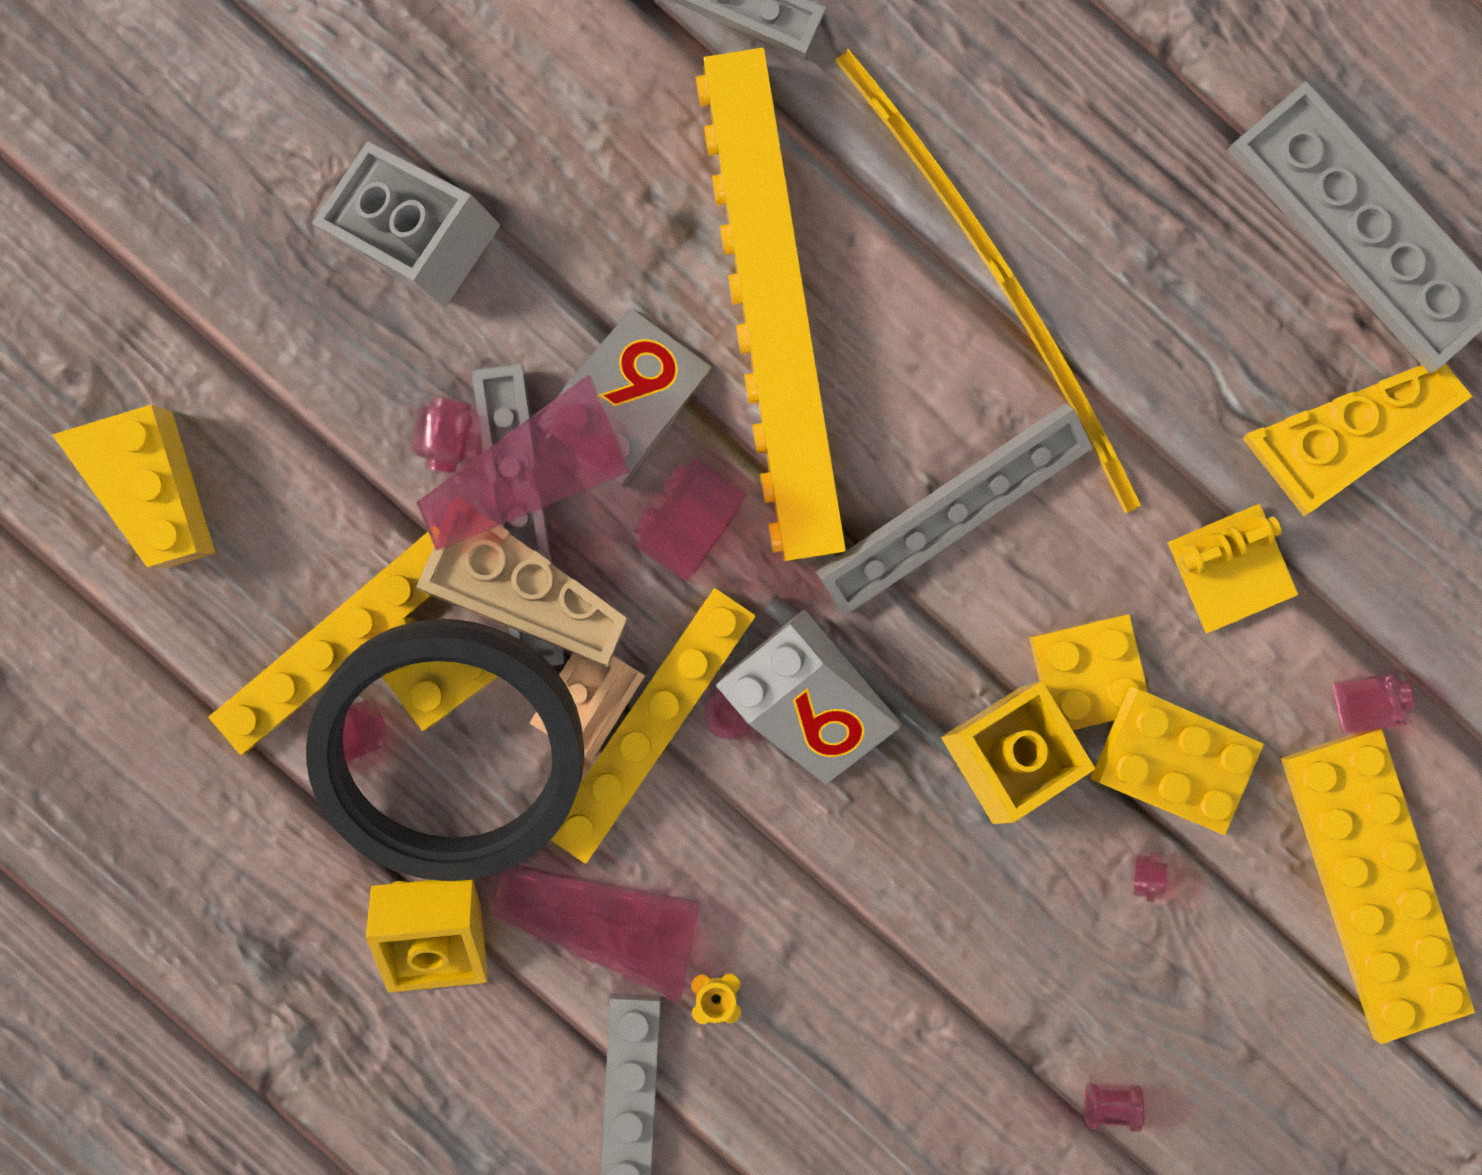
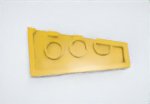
(1340, 441)

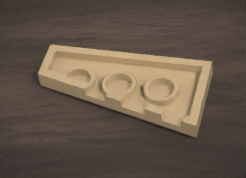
(525, 592)

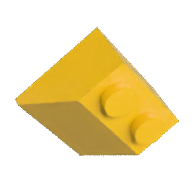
(427, 934)

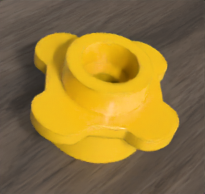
(706, 1009)

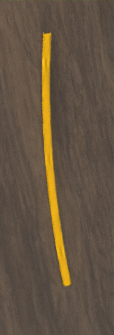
(1000, 272)

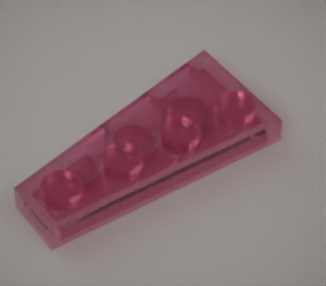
(534, 466)
(618, 926)

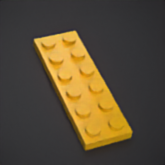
(1377, 885)

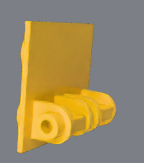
(1233, 567)

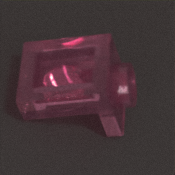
(1373, 702)
(363, 730)

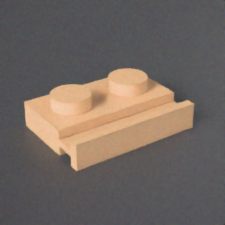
(598, 695)

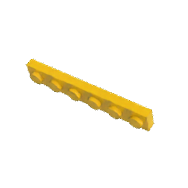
(315, 657)
(652, 723)

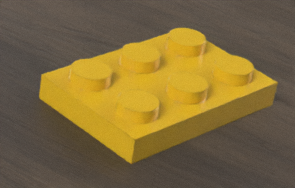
(1177, 760)

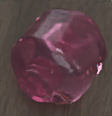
(445, 434)

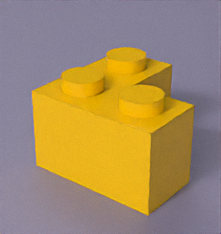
(435, 688)

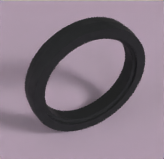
(418, 852)

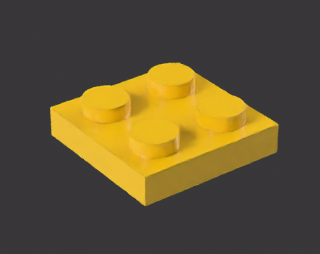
(1089, 668)

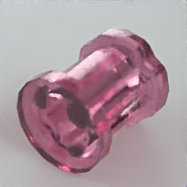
(1114, 1107)

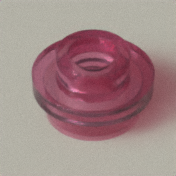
(717, 725)
(1149, 876)

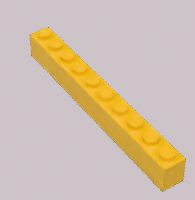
(772, 305)

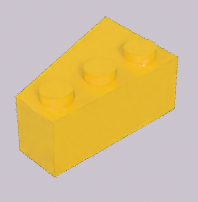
(143, 483)

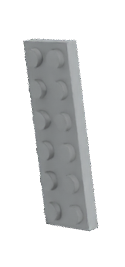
(1365, 225)

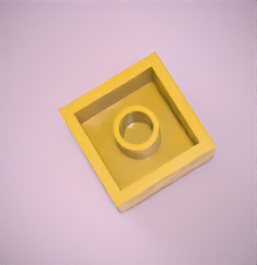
(1018, 753)

